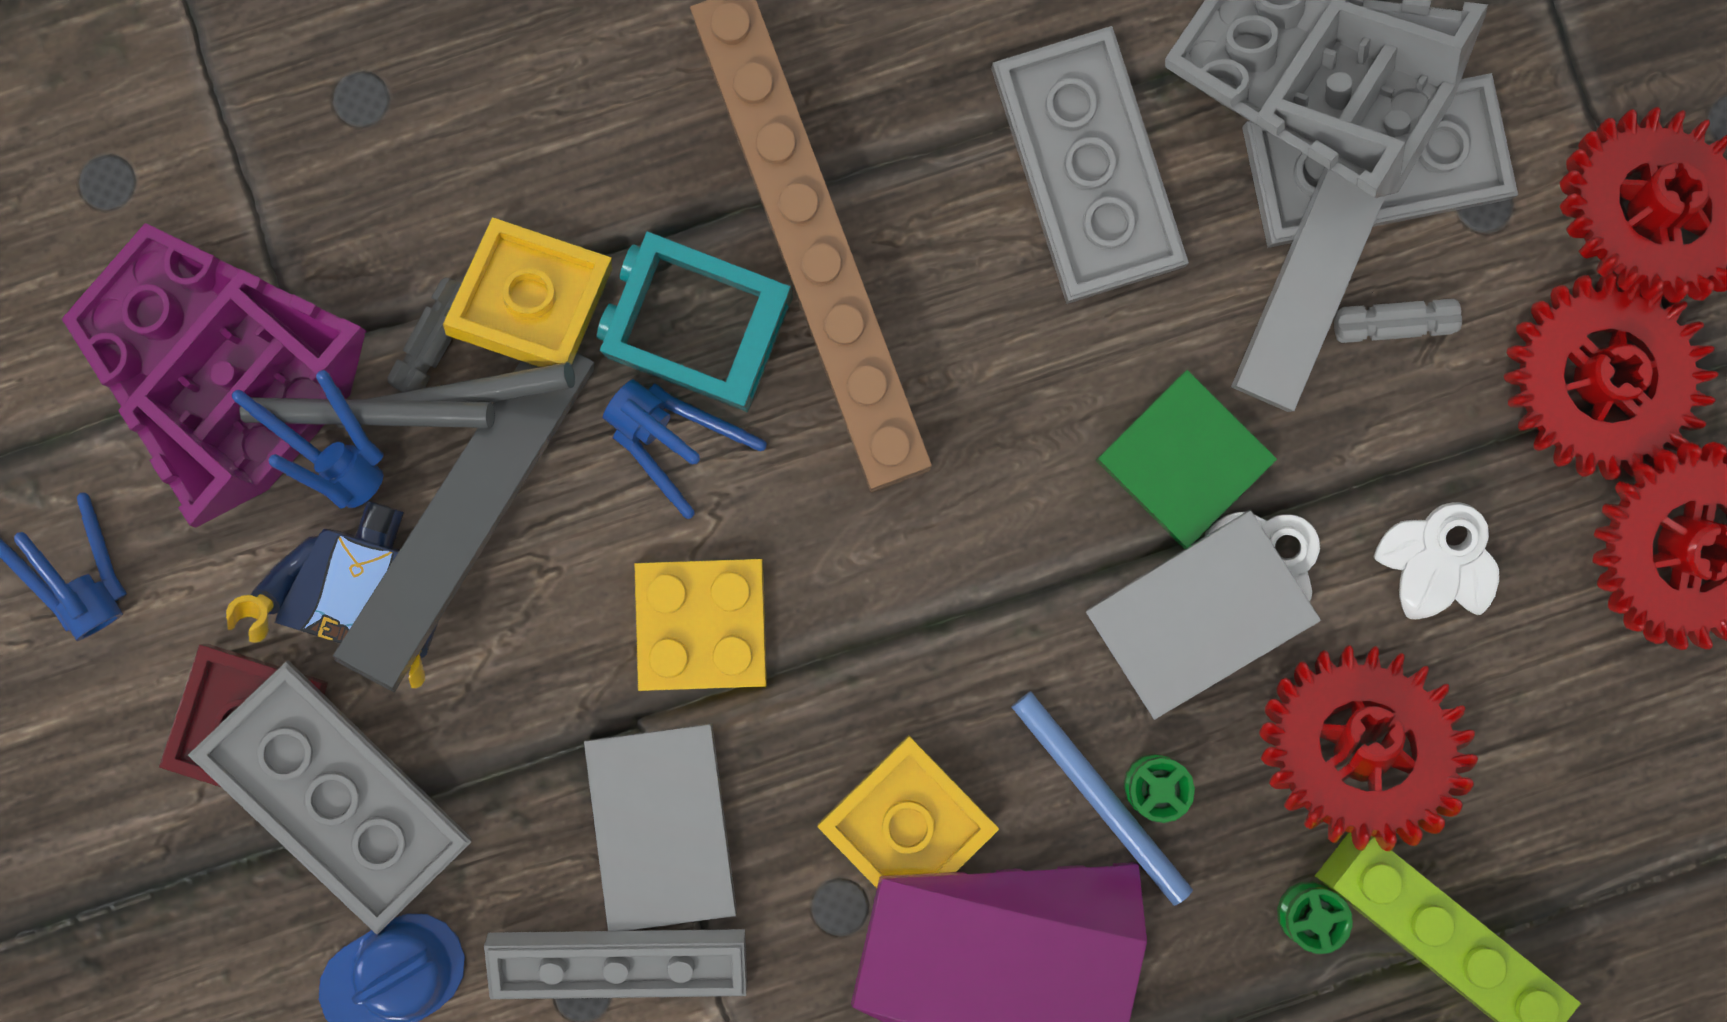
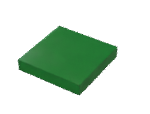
(1186, 459)

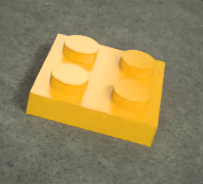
(528, 295)
(700, 624)
(907, 819)

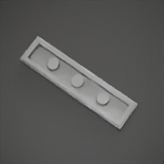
(1307, 292)
(616, 964)

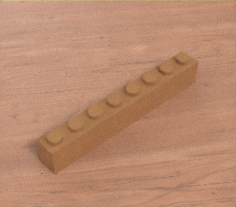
(811, 241)

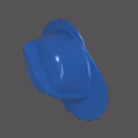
(393, 974)

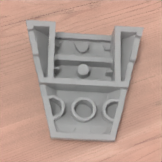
(1334, 77)

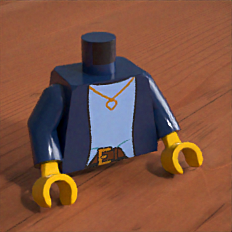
(327, 583)

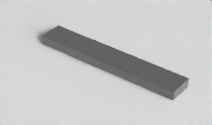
(454, 532)

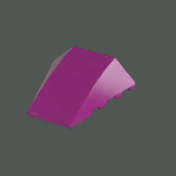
(184, 333)
(1004, 946)

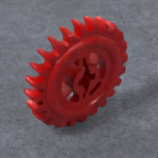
(1678, 190)
(1660, 360)
(1688, 544)
(1379, 704)

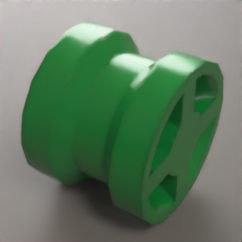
(1168, 796)
(1325, 925)

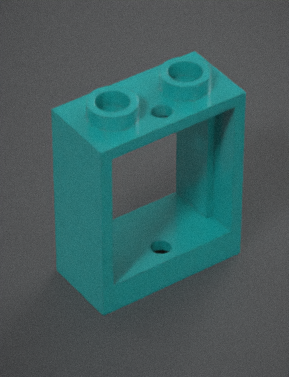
(756, 344)

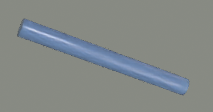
(1102, 798)

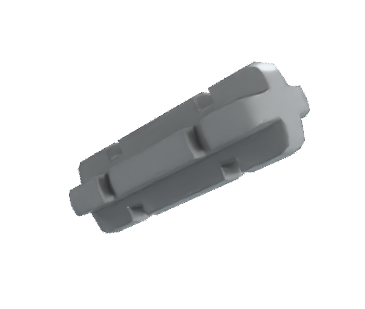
(1397, 320)

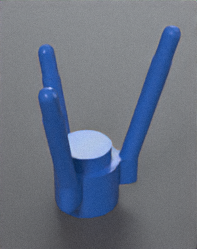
(641, 416)
(345, 472)
(80, 604)

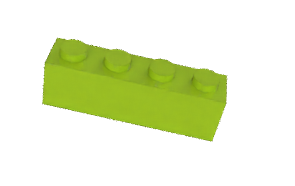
(1443, 935)

